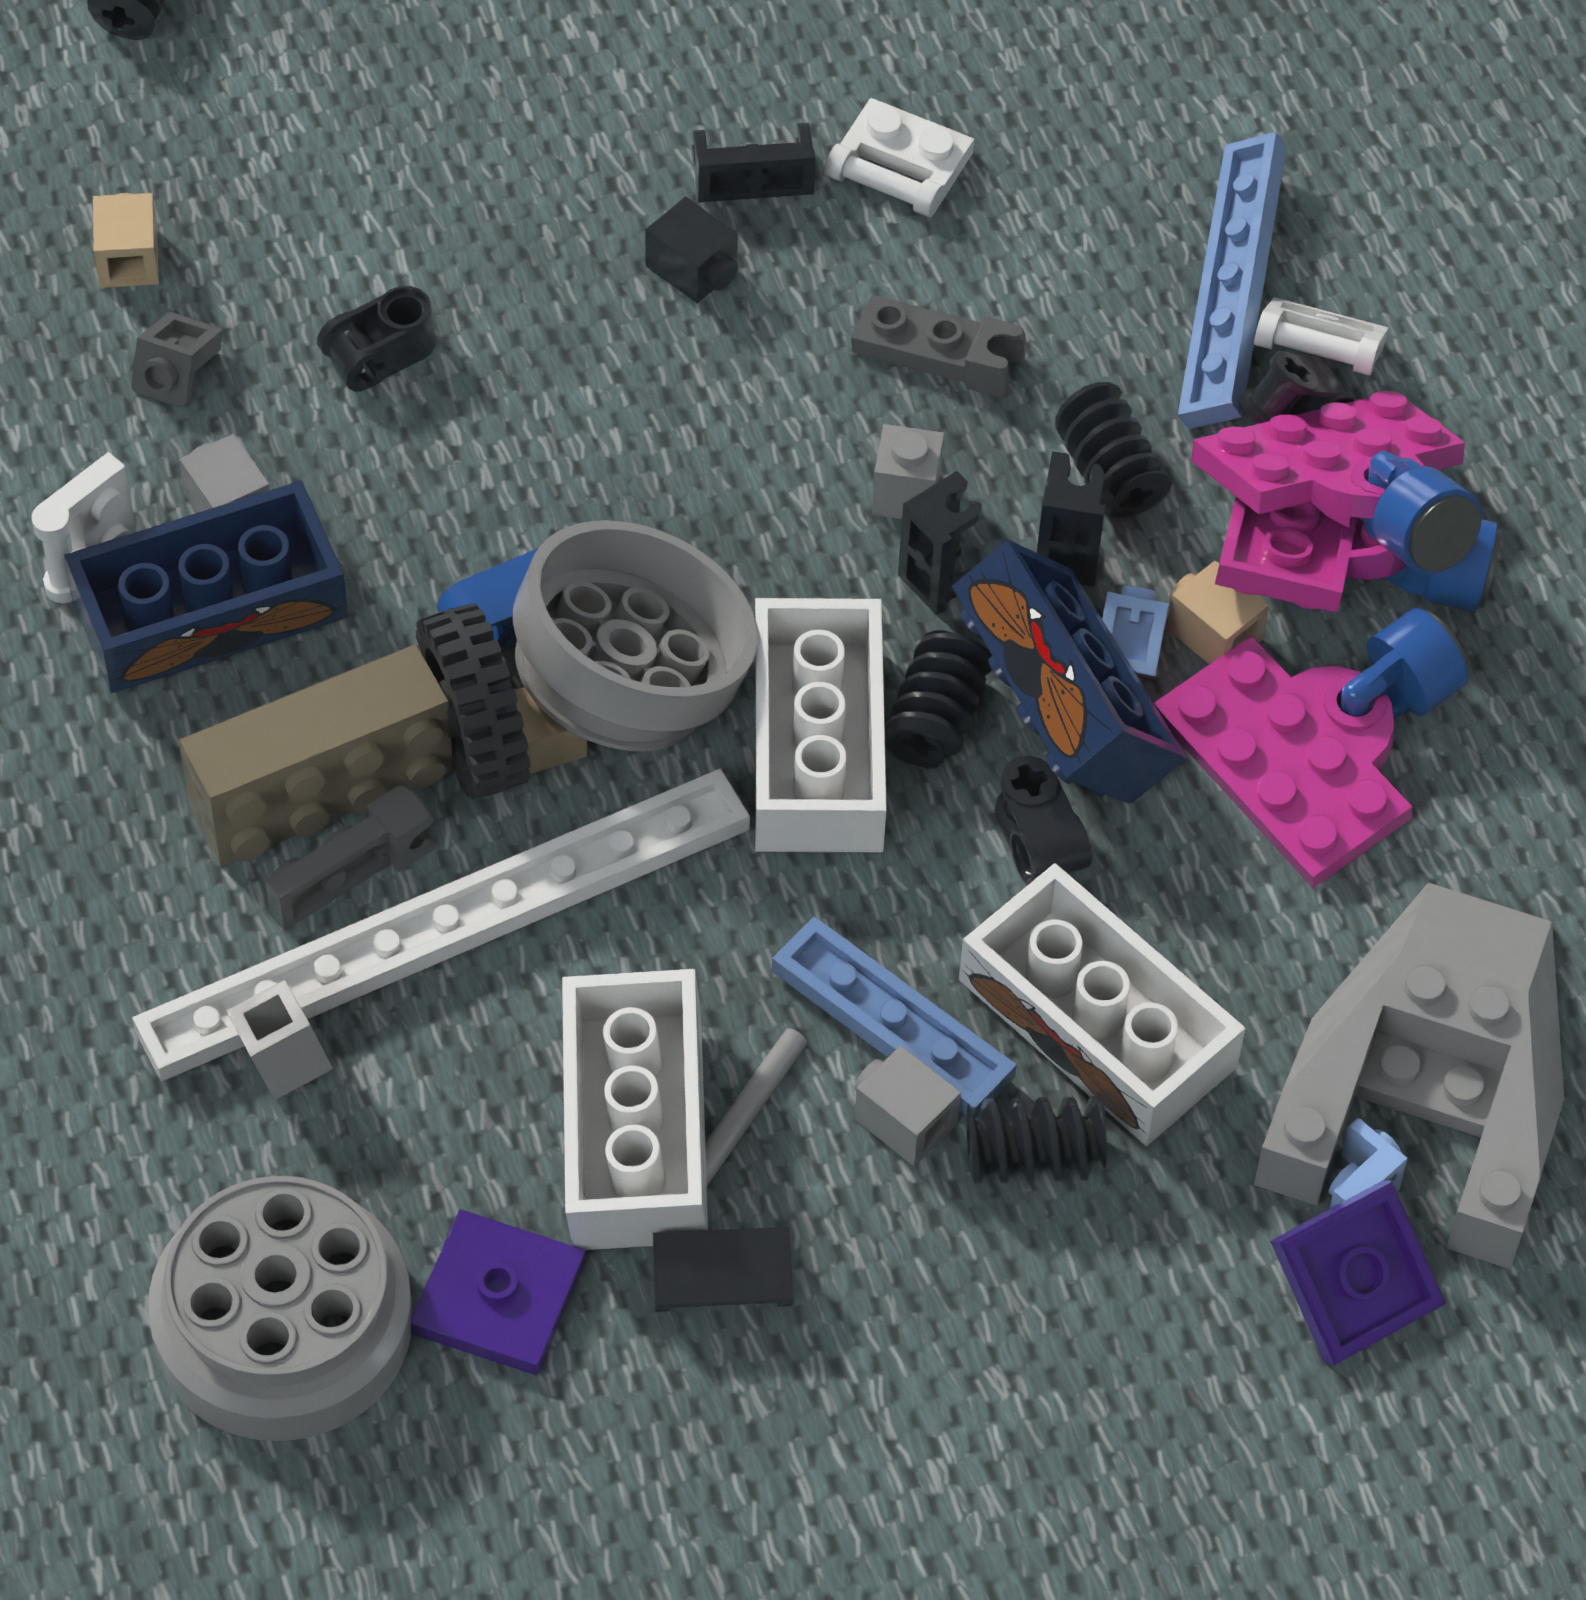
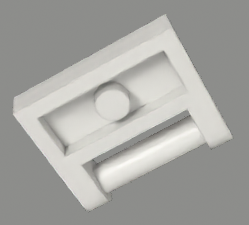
(904, 145)
(1321, 334)
(91, 510)

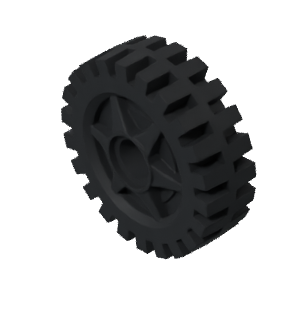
(482, 710)

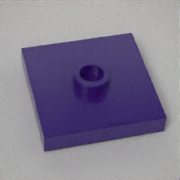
(1358, 1272)
(498, 1292)

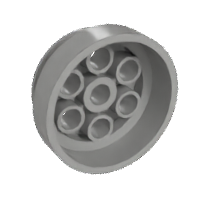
(630, 635)
(322, 1371)

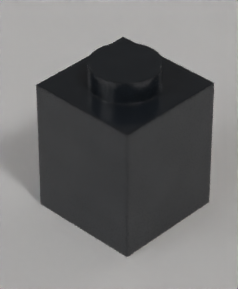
(692, 250)

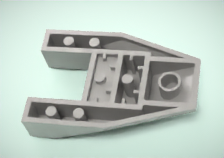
(1447, 1026)

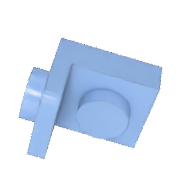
(1137, 626)
(1372, 1159)

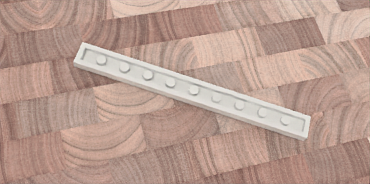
(451, 918)

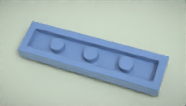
(890, 1012)

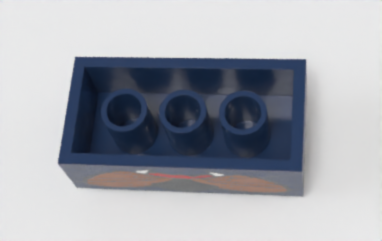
(206, 586)
(1067, 673)

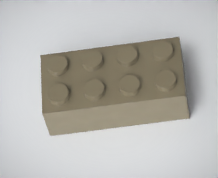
(317, 755)

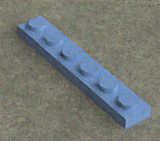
(1232, 281)

